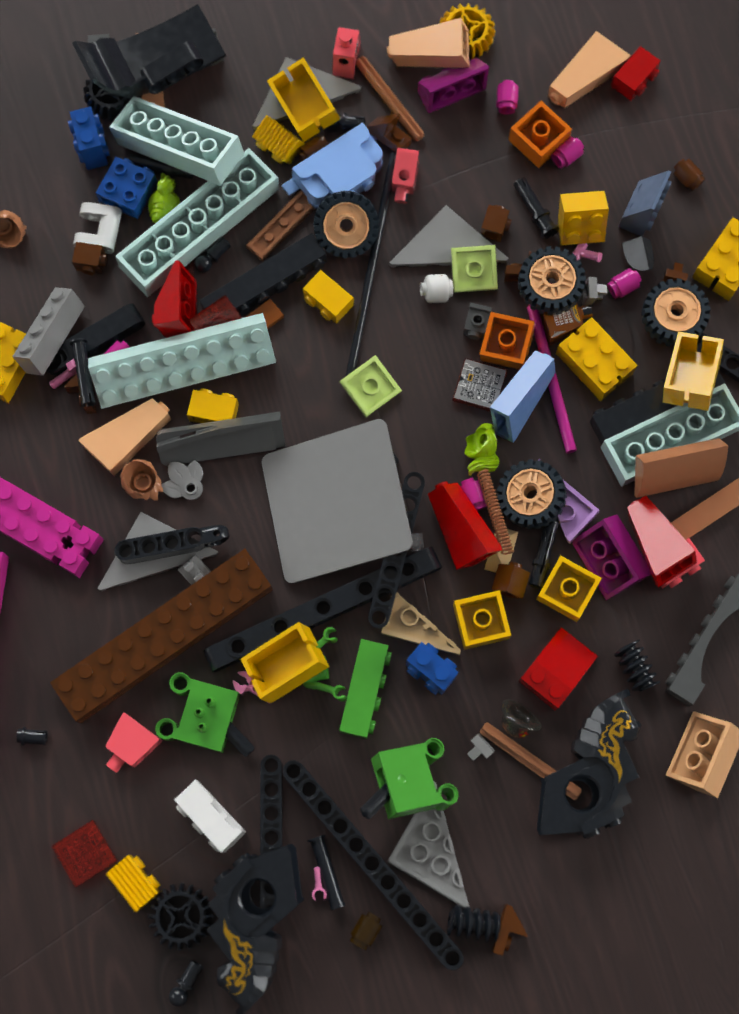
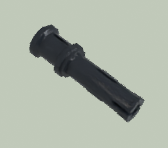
(540, 216)

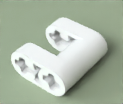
(109, 220)

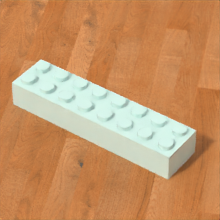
(197, 223)
(181, 360)

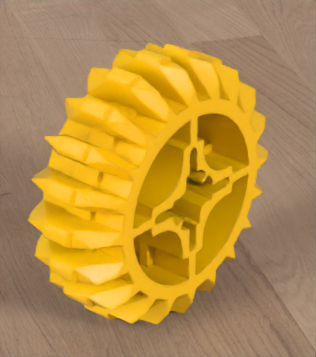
(477, 24)

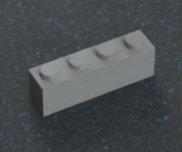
(48, 331)

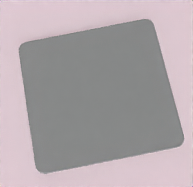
(336, 501)

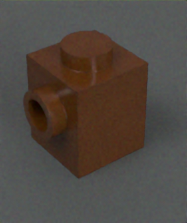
(495, 223)
(89, 258)
(511, 580)

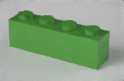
(364, 688)

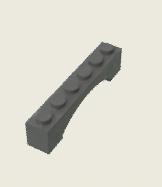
(686, 682)

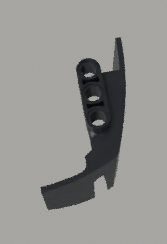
(152, 57)

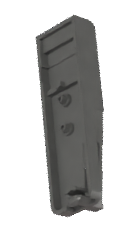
(221, 438)

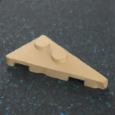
(411, 626)

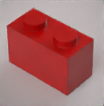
(635, 73)

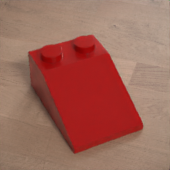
(176, 302)
(558, 669)

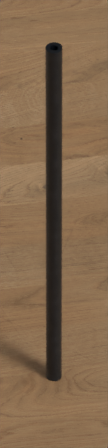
(367, 287)

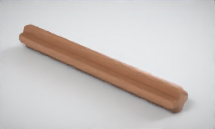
(389, 98)
(524, 756)

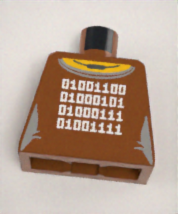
(563, 325)

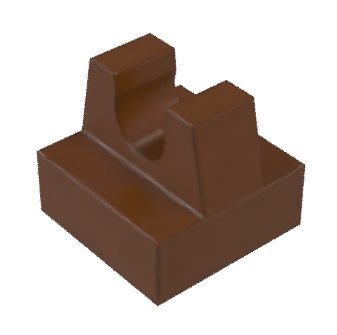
(675, 274)

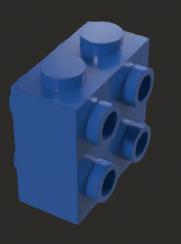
(89, 138)
(127, 187)
(431, 668)

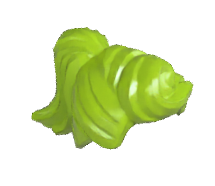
(163, 199)
(482, 448)

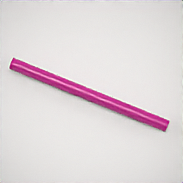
(554, 388)

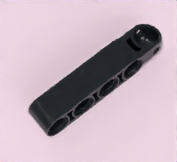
(100, 336)
(207, 534)

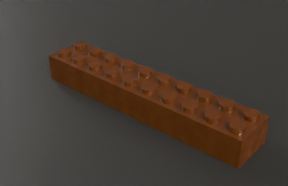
(161, 636)

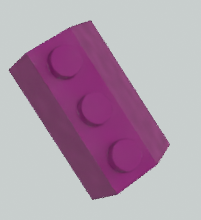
(453, 85)
(611, 555)

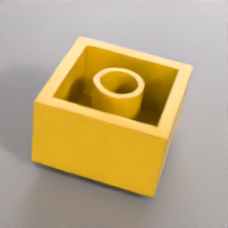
(582, 217)
(568, 588)
(481, 620)

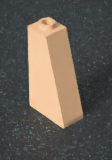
(432, 46)
(587, 70)
(126, 435)

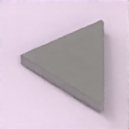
(333, 86)
(437, 238)
(126, 573)
(429, 855)

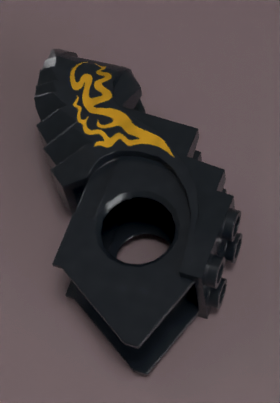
(601, 765)
(245, 929)

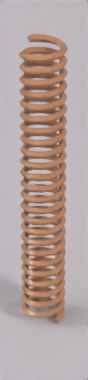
(495, 510)

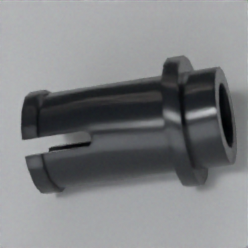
(28, 736)

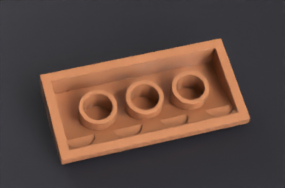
(679, 467)

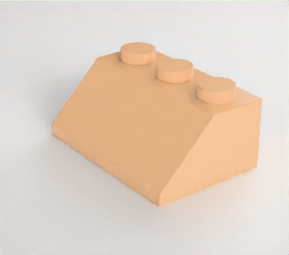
(705, 754)

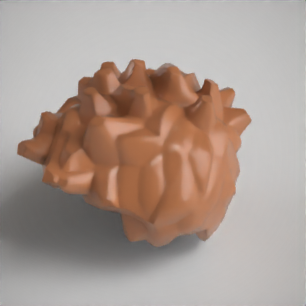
(11, 229)
(141, 480)

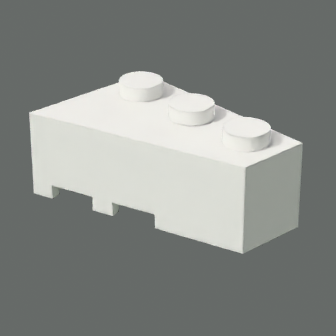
(209, 817)

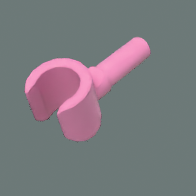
(318, 885)

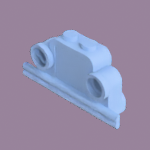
(340, 166)

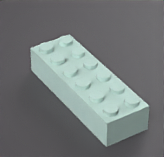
(177, 140)
(671, 429)

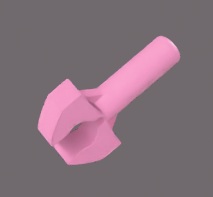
(64, 376)
(245, 688)

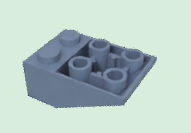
(645, 203)

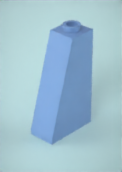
(521, 395)

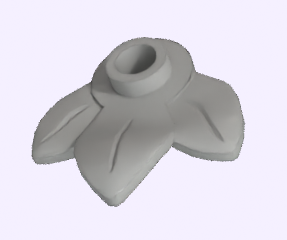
(181, 478)

